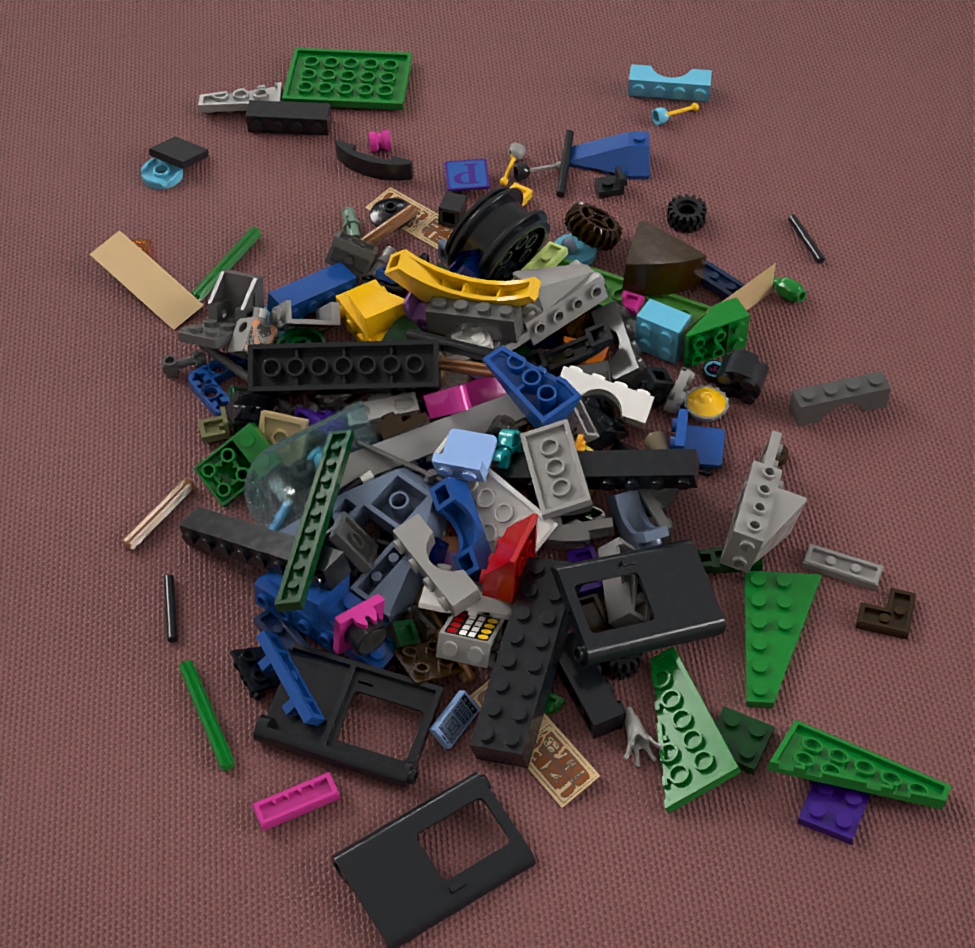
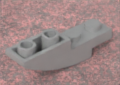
(578, 533)

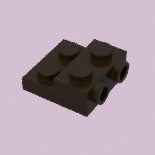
(394, 424)

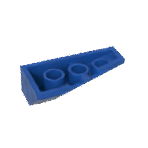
(625, 150)
(534, 390)

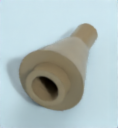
(656, 440)

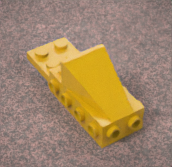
(369, 310)

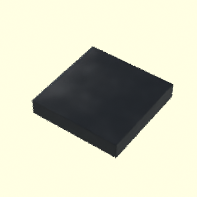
(178, 152)

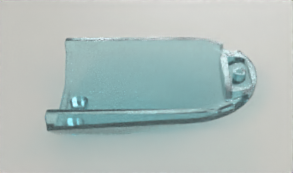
(285, 471)

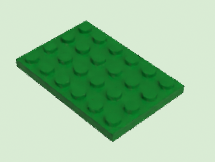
(348, 78)

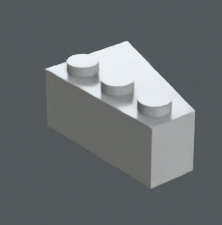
(623, 594)

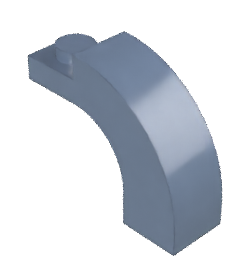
(633, 522)

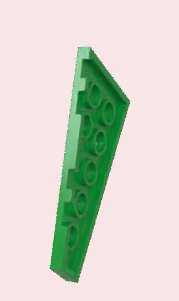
(773, 621)
(833, 761)

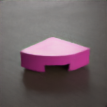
(632, 302)

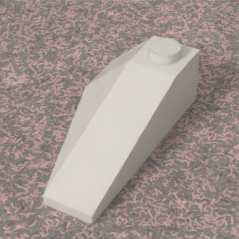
(485, 604)

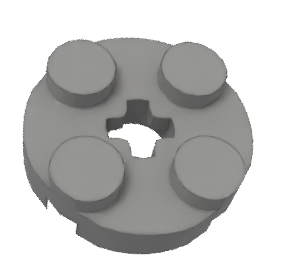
(679, 390)

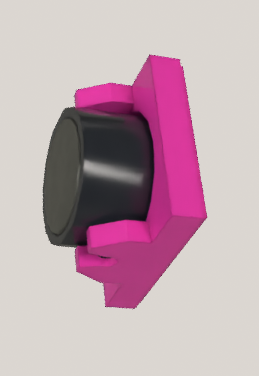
(361, 627)

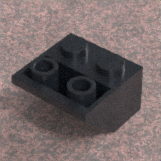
(605, 421)

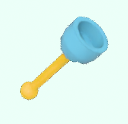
(661, 115)

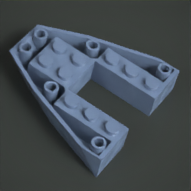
(388, 503)

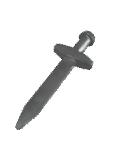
(430, 476)

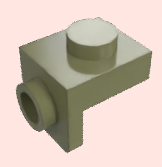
(216, 427)

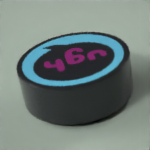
(710, 370)

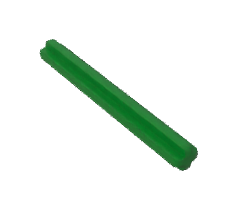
(227, 262)
(207, 715)

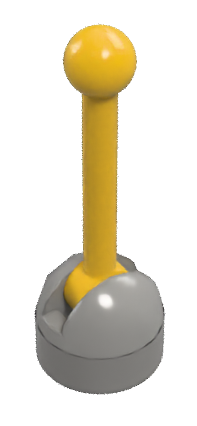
(515, 153)

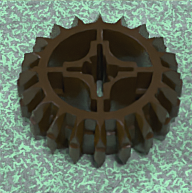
(593, 226)

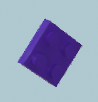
(833, 810)

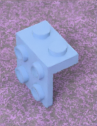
(466, 455)

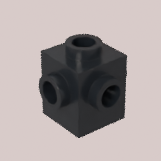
(656, 382)

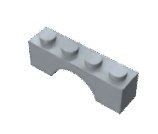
(454, 588)

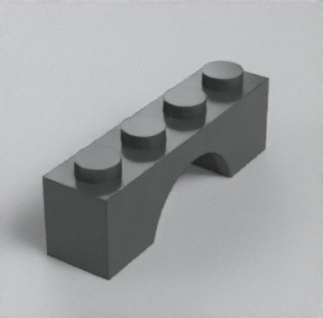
(499, 320)
(626, 364)
(813, 402)

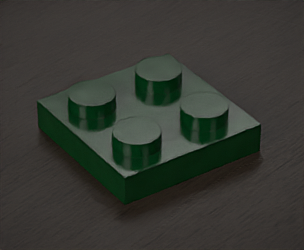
(745, 737)

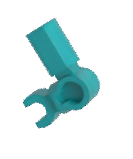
(508, 443)

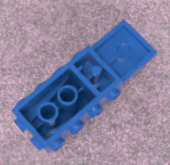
(319, 616)

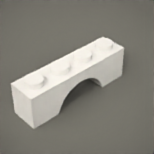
(632, 404)

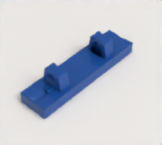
(279, 660)

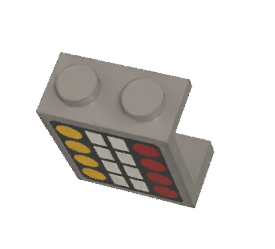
(326, 317)
(469, 638)

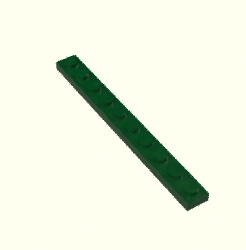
(314, 522)

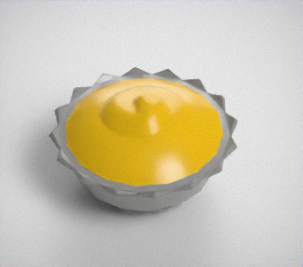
(706, 403)

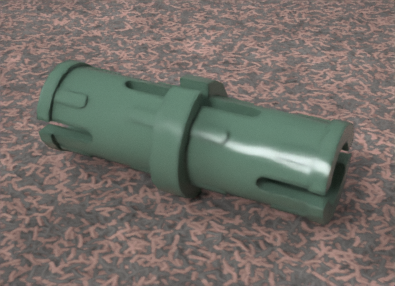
(351, 224)

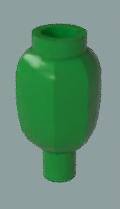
(789, 289)

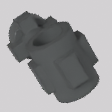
(171, 365)

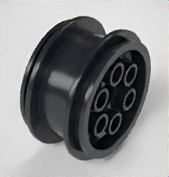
(501, 231)

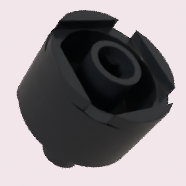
(741, 376)

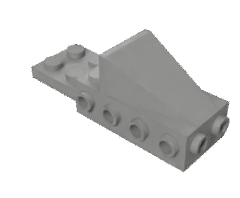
(562, 297)
(762, 511)

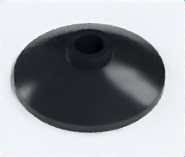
(386, 209)

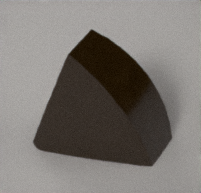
(661, 263)

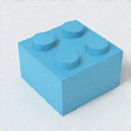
(661, 330)

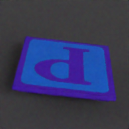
(467, 174)

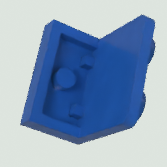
(706, 440)

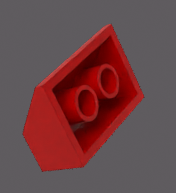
(509, 560)

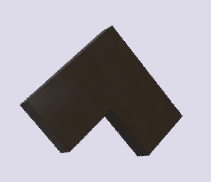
(892, 620)

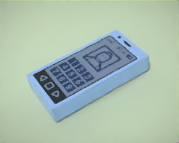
(454, 719)

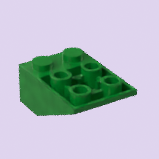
(717, 333)
(228, 465)

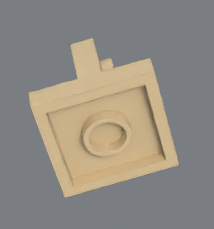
(280, 426)

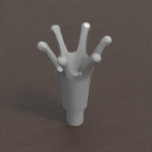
(637, 737)

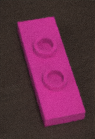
(296, 801)

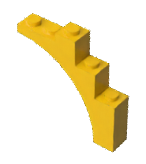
(429, 280)

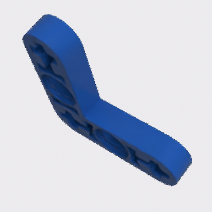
(211, 381)

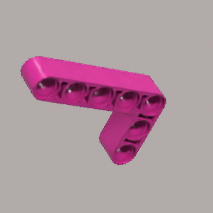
(462, 396)

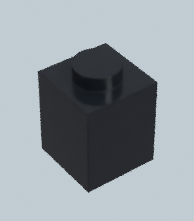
(451, 209)

